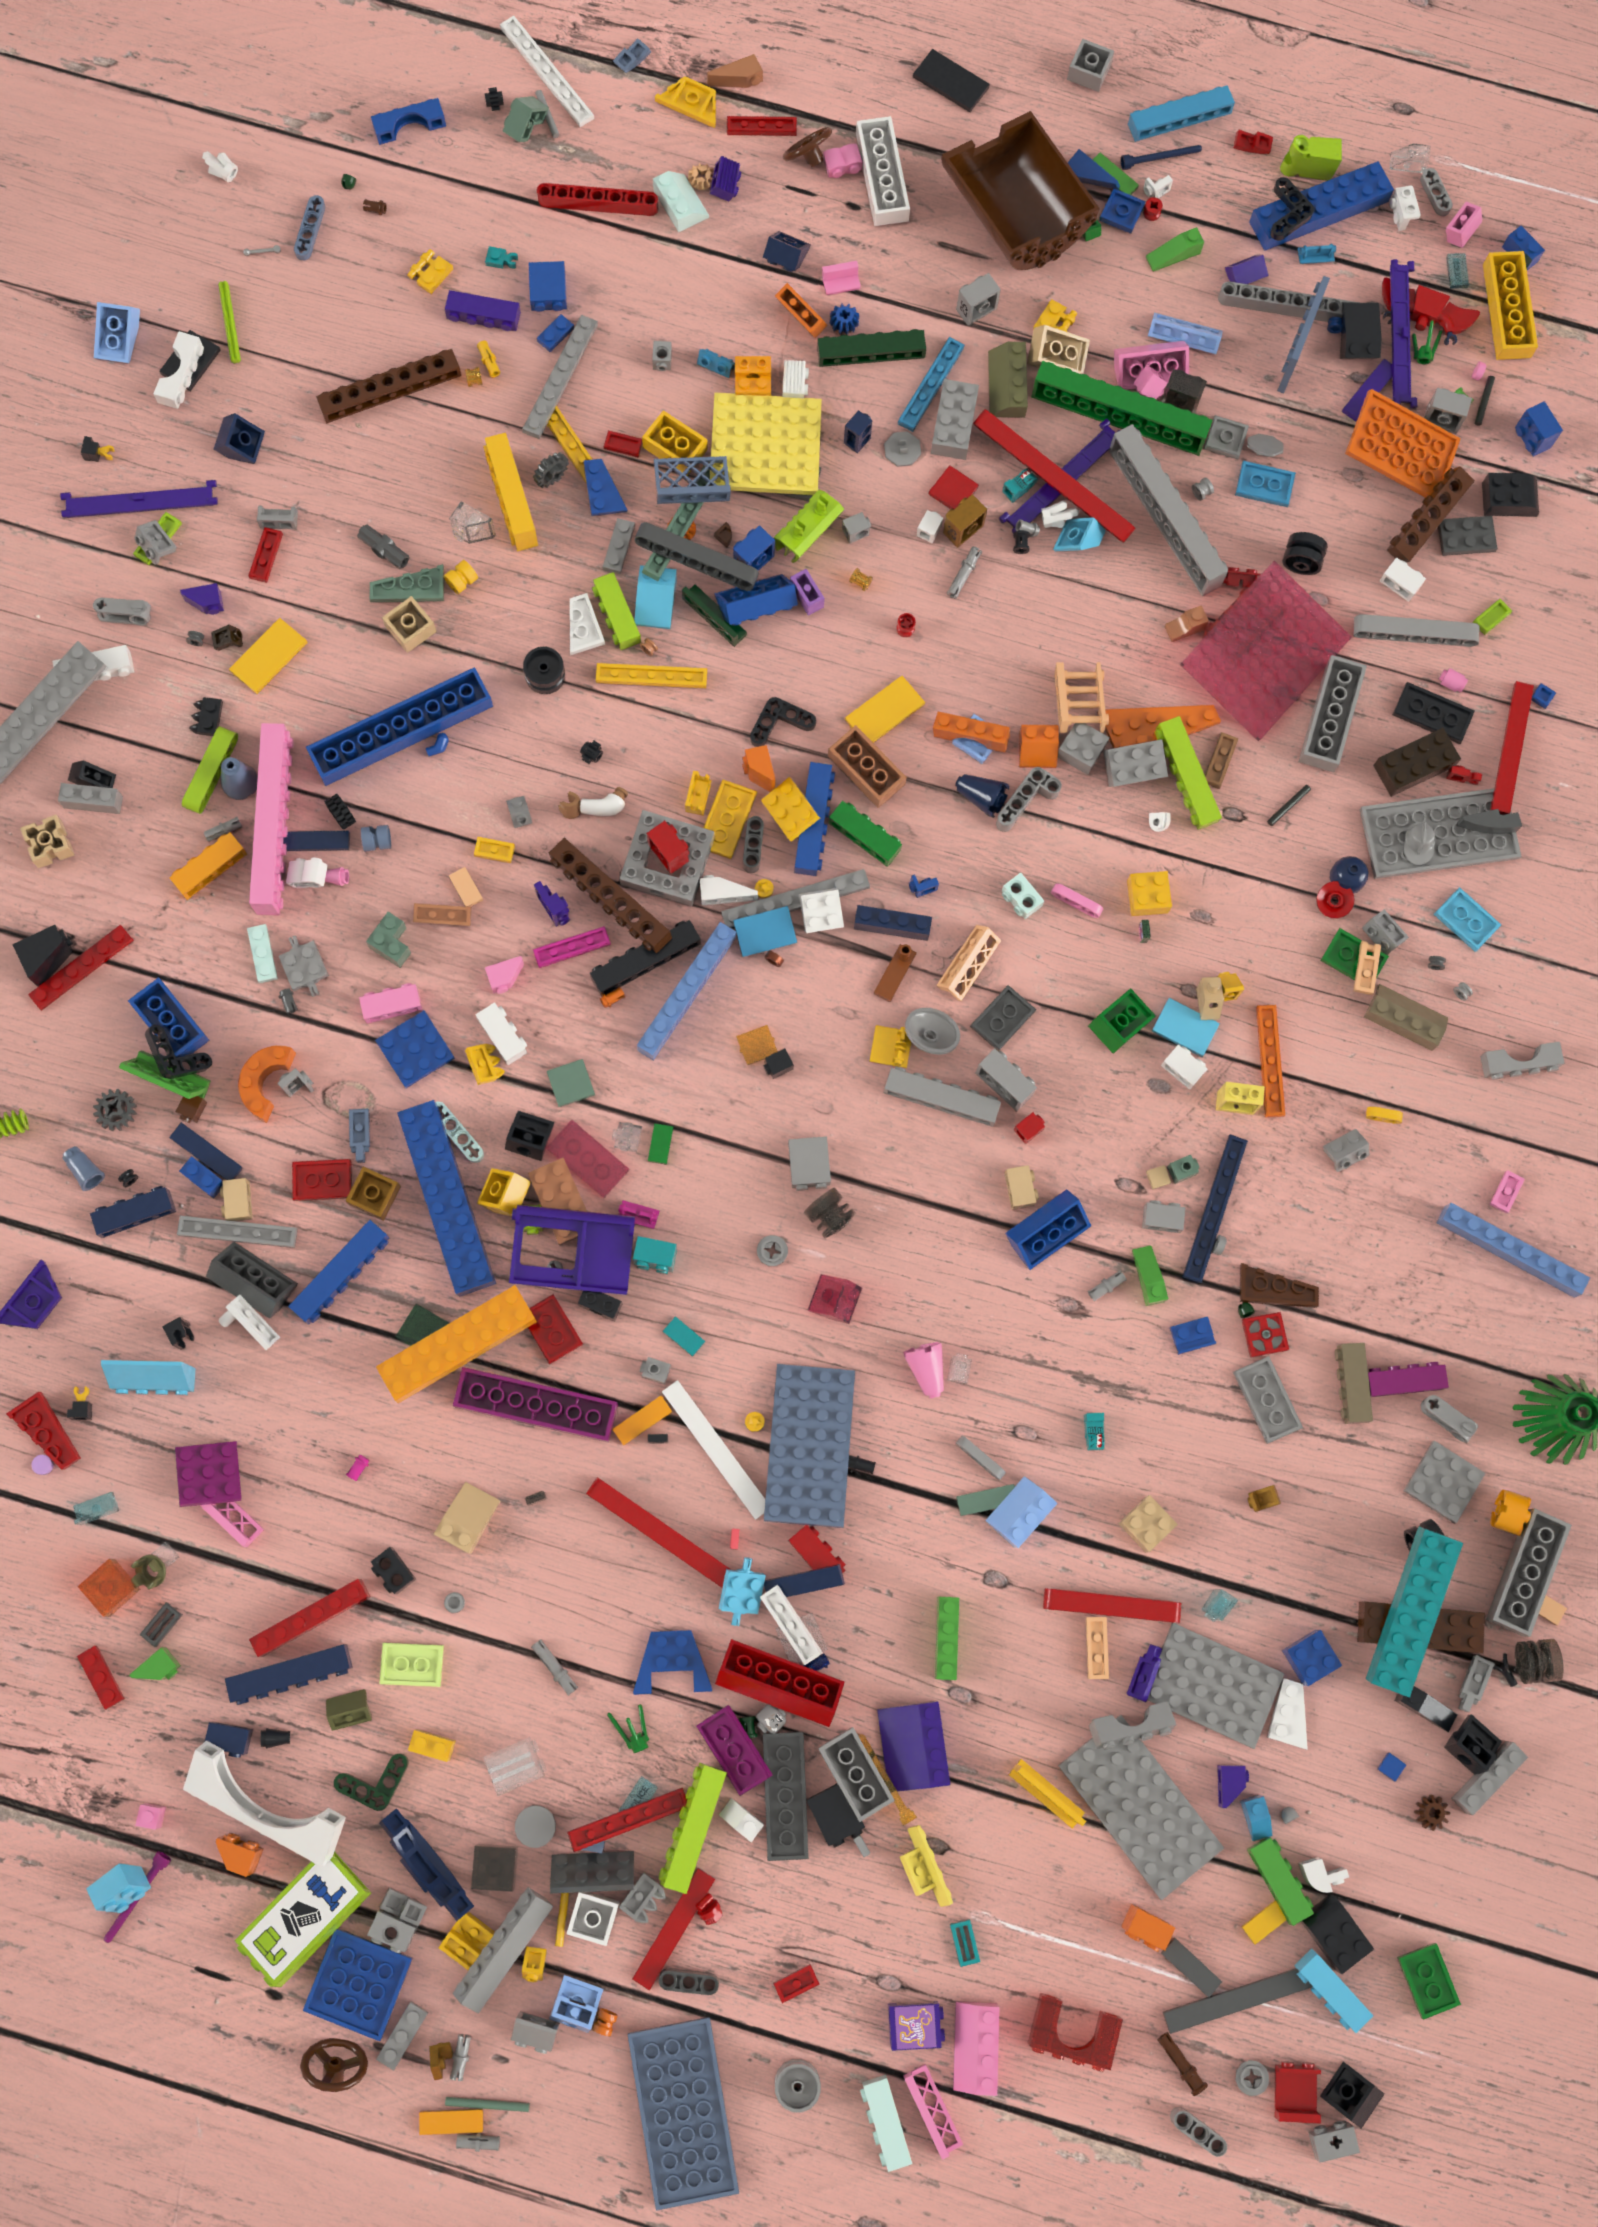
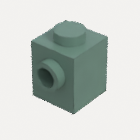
(1183, 1169)

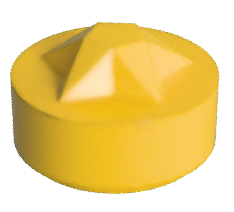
(764, 888)
(754, 1421)

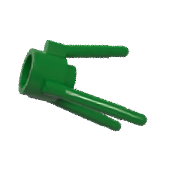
(1425, 354)
(638, 1741)

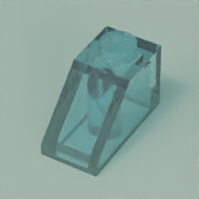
(1218, 1605)

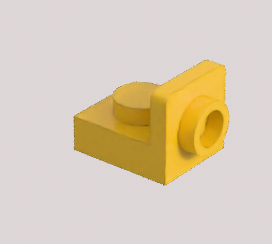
(533, 1964)

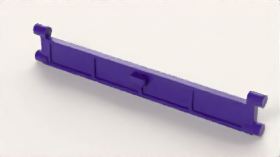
(1401, 332)
(1075, 468)
(139, 501)

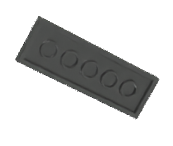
(785, 1796)

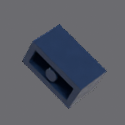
(229, 1738)

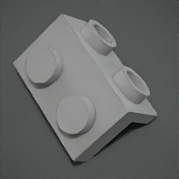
(293, 1081)
(1347, 1150)

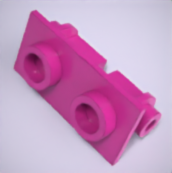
(643, 1215)

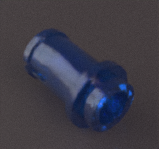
(818, 1663)

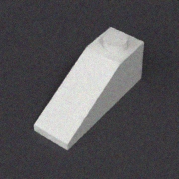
(721, 891)

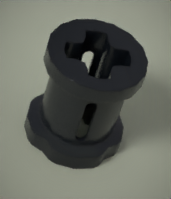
(1019, 536)

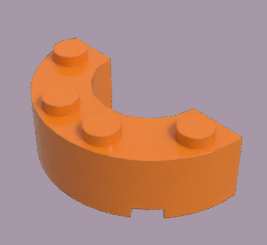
(254, 1074)

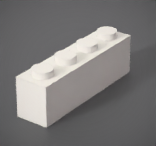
(117, 661)

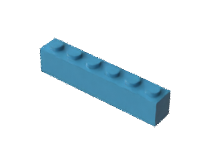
(1181, 113)

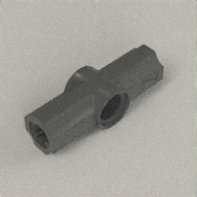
(383, 546)

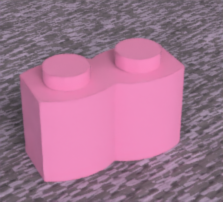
(842, 160)

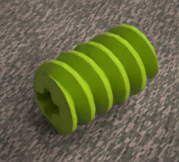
(13, 1123)

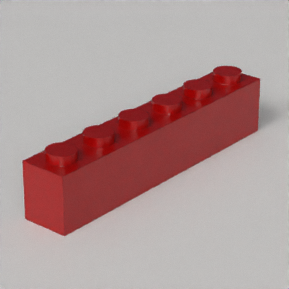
(309, 1618)

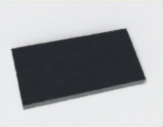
(951, 80)
(1433, 712)

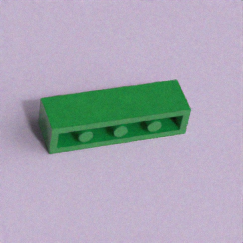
(865, 833)

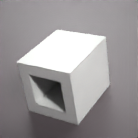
(930, 526)

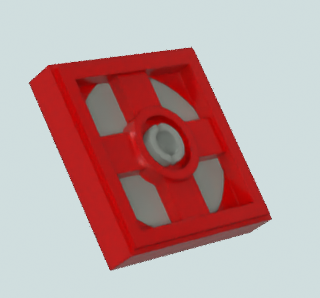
(1265, 1334)

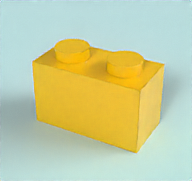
(431, 1745)

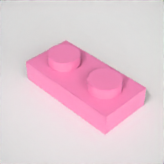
(1506, 1191)

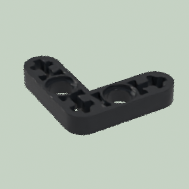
(1295, 207)
(780, 713)
(173, 1063)

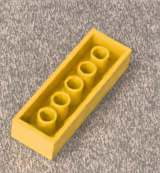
(1510, 305)
(510, 492)

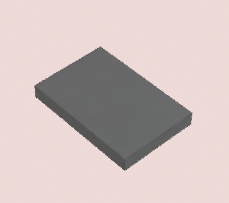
(1003, 1018)

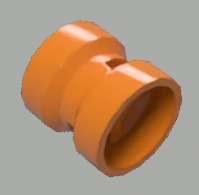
(604, 2022)

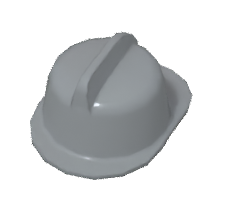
(1419, 843)

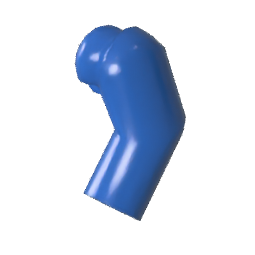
(440, 745)

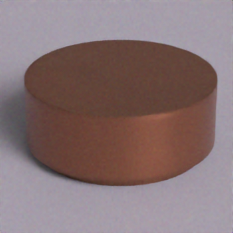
(774, 958)

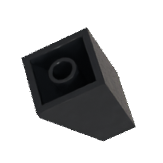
(43, 953)

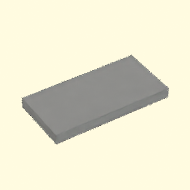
(1267, 1400)

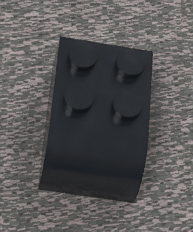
(1510, 495)
(1337, 1934)

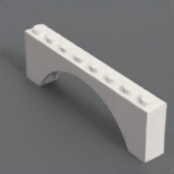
(213, 1783)

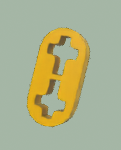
(1384, 1115)

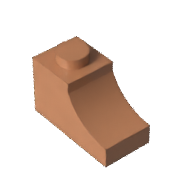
(1187, 624)

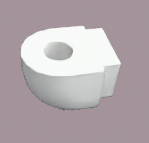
(1159, 821)

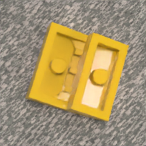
(466, 1940)

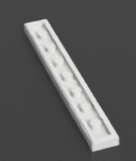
(547, 71)
(715, 1449)

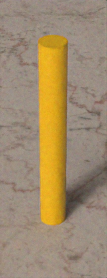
(561, 1919)

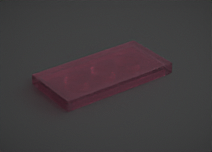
(588, 1159)

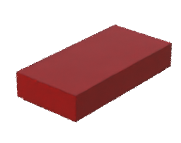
(623, 444)

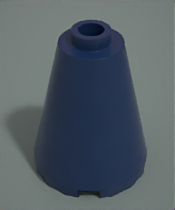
(983, 793)

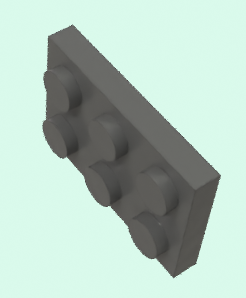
(1467, 535)

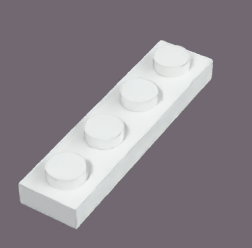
(791, 1624)

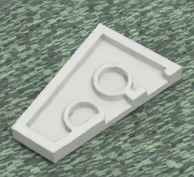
(583, 626)
(1288, 1718)

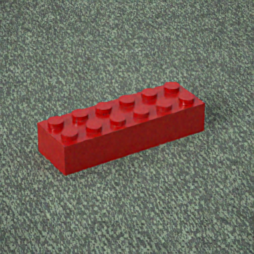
(780, 1683)

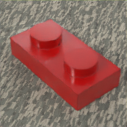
(796, 1983)

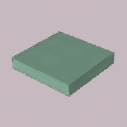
(570, 1083)

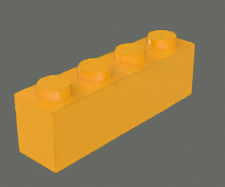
(208, 865)

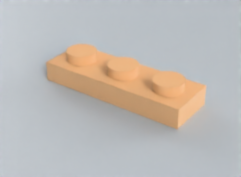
(1097, 1648)

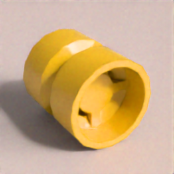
(461, 576)

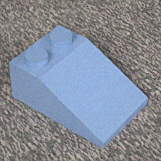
(115, 332)

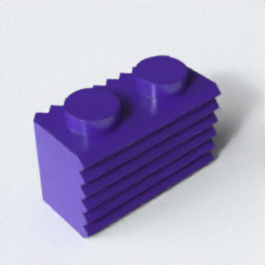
(725, 179)

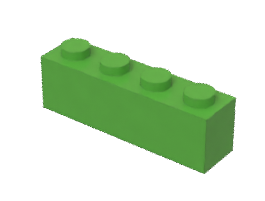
(947, 1638)
(1280, 1880)

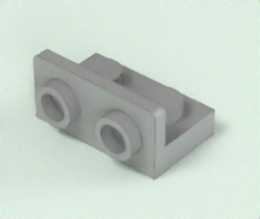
(154, 541)
(1385, 931)

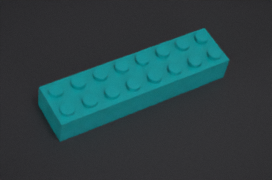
(1414, 1611)

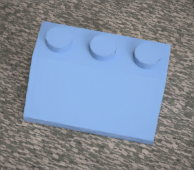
(1021, 1512)

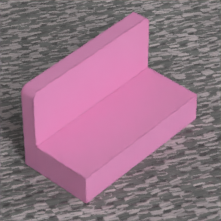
(841, 278)

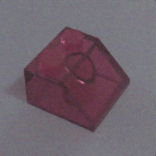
(835, 1298)

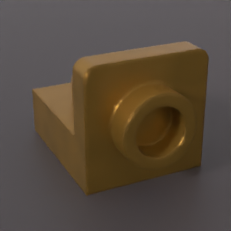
(438, 2055)

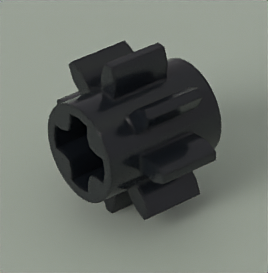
(494, 99)
(591, 752)

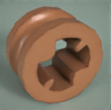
(648, 647)

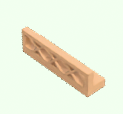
(967, 958)

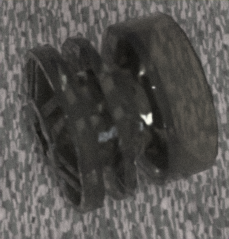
(829, 1212)
(1539, 1661)

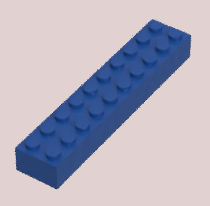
(399, 726)
(446, 1198)

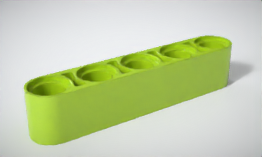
(209, 770)

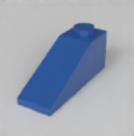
(1090, 172)

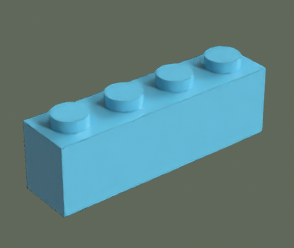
(1333, 1990)

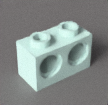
(1026, 893)

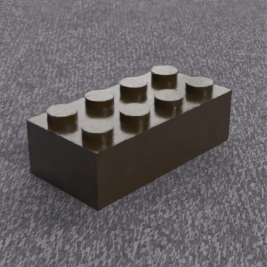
(1417, 762)

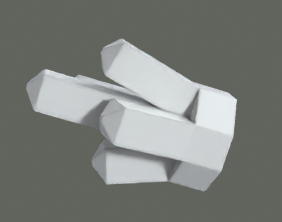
(220, 166)
(1055, 515)

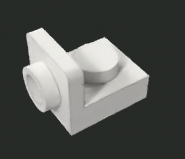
(1158, 189)

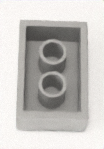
(1135, 763)
(1006, 1079)

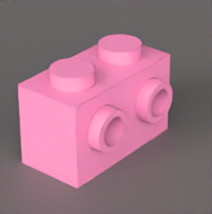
(1464, 224)
(1150, 383)

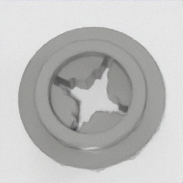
(767, 1243)
(1259, 2085)

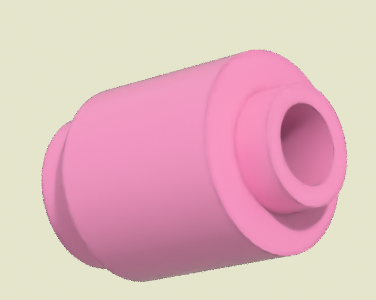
(1453, 680)

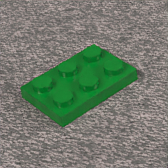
(1344, 954)
(1429, 1981)

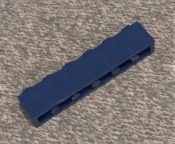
(288, 1673)

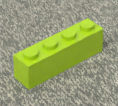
(617, 611)

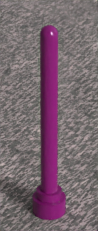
(159, 1862)

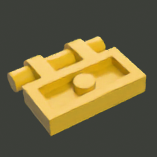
(433, 275)
(1053, 314)

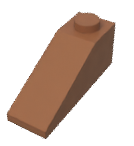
(740, 73)

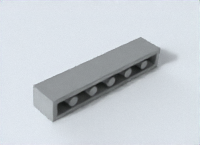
(942, 1096)
(502, 1950)

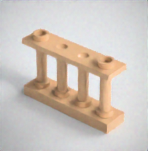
(1065, 704)

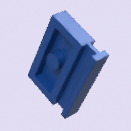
(1192, 1335)

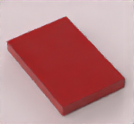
(321, 1179)
(553, 1330)

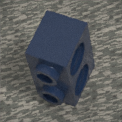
(858, 431)

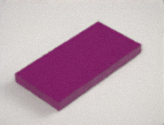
(734, 1750)

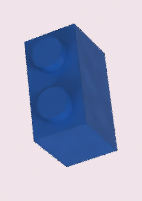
(1522, 241)
(202, 1177)

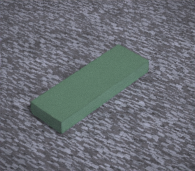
(983, 1500)

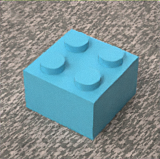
(118, 1888)

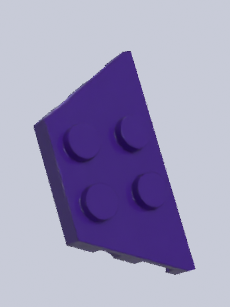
(32, 1299)

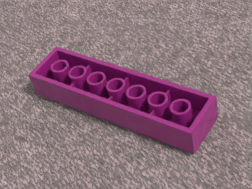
(535, 1404)

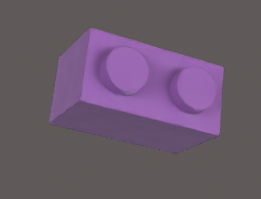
(807, 592)

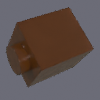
(191, 1109)

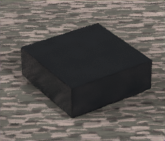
(657, 1438)

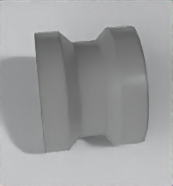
(1202, 489)

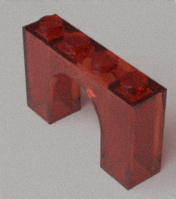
(1097, 2052)

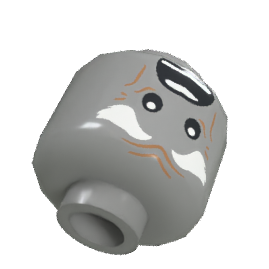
(771, 1719)

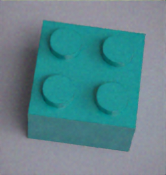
(655, 1255)

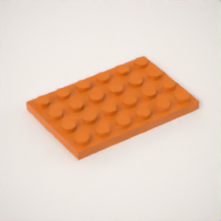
(1401, 444)

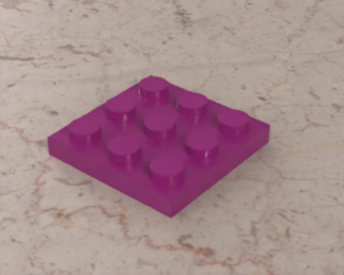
(208, 1474)

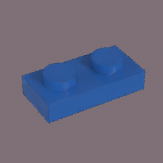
(555, 333)

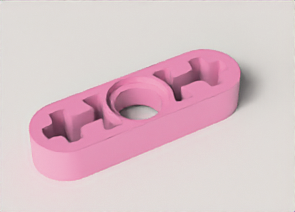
(1077, 900)

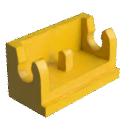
(698, 794)

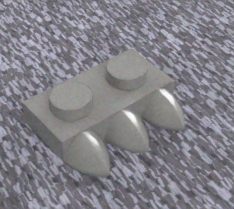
(641, 1898)

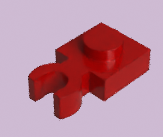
(1460, 774)

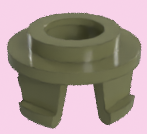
(143, 1577)

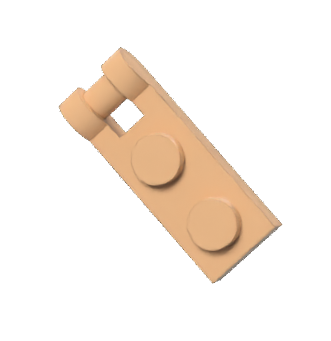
(1367, 968)

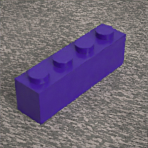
(482, 311)

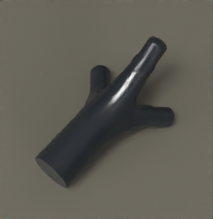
(1505, 1670)

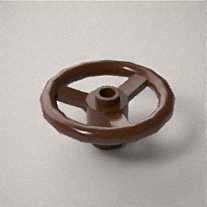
(809, 148)
(334, 2066)

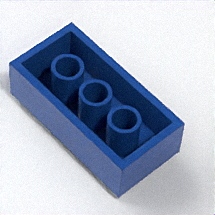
(160, 1007)

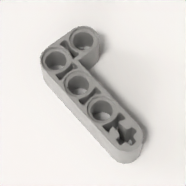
(1024, 800)

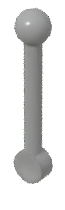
(276, 249)

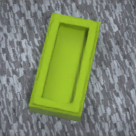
(1492, 616)

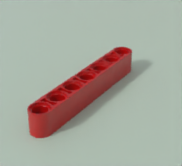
(589, 195)
(1112, 1605)

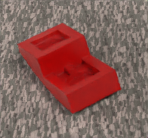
(1258, 143)

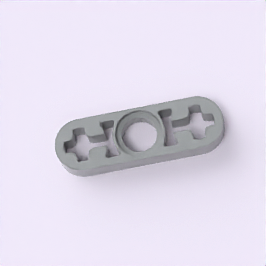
(1436, 199)
(980, 1457)

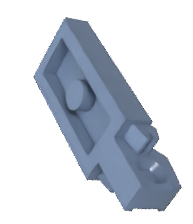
(359, 1132)

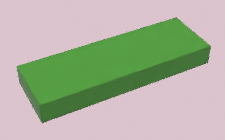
(1126, 183)

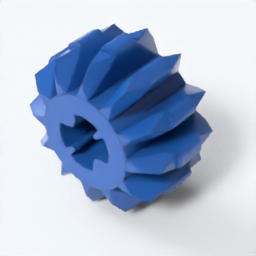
(844, 319)

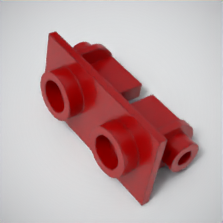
(1234, 576)

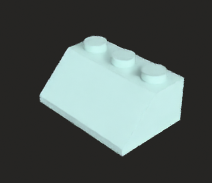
(679, 200)

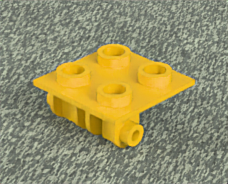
(890, 1046)

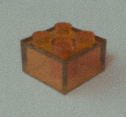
(108, 1588)

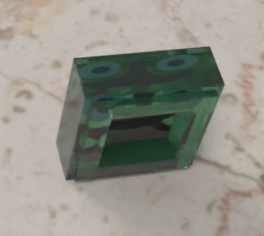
(1144, 931)

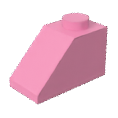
(504, 974)

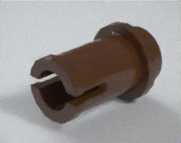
(377, 207)

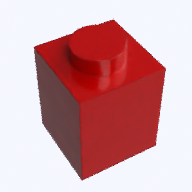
(1029, 1127)

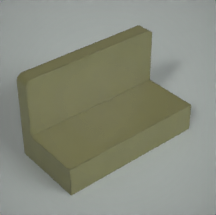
(348, 1710)

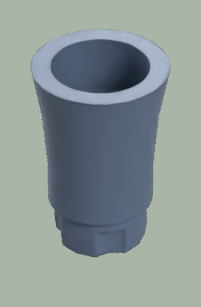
(83, 1168)

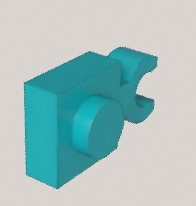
(498, 257)

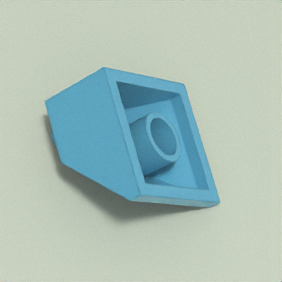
(1080, 535)

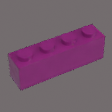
(1408, 1380)

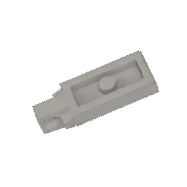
(1475, 1682)

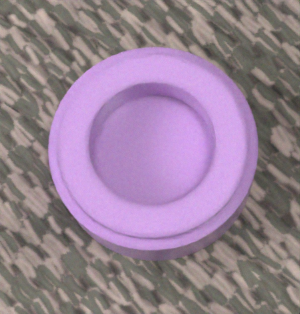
(42, 1464)

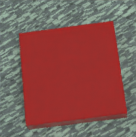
(952, 488)

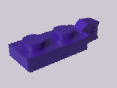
(1145, 1674)

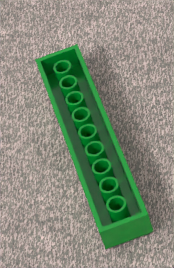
(1121, 407)

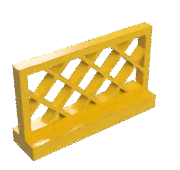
(1047, 1794)

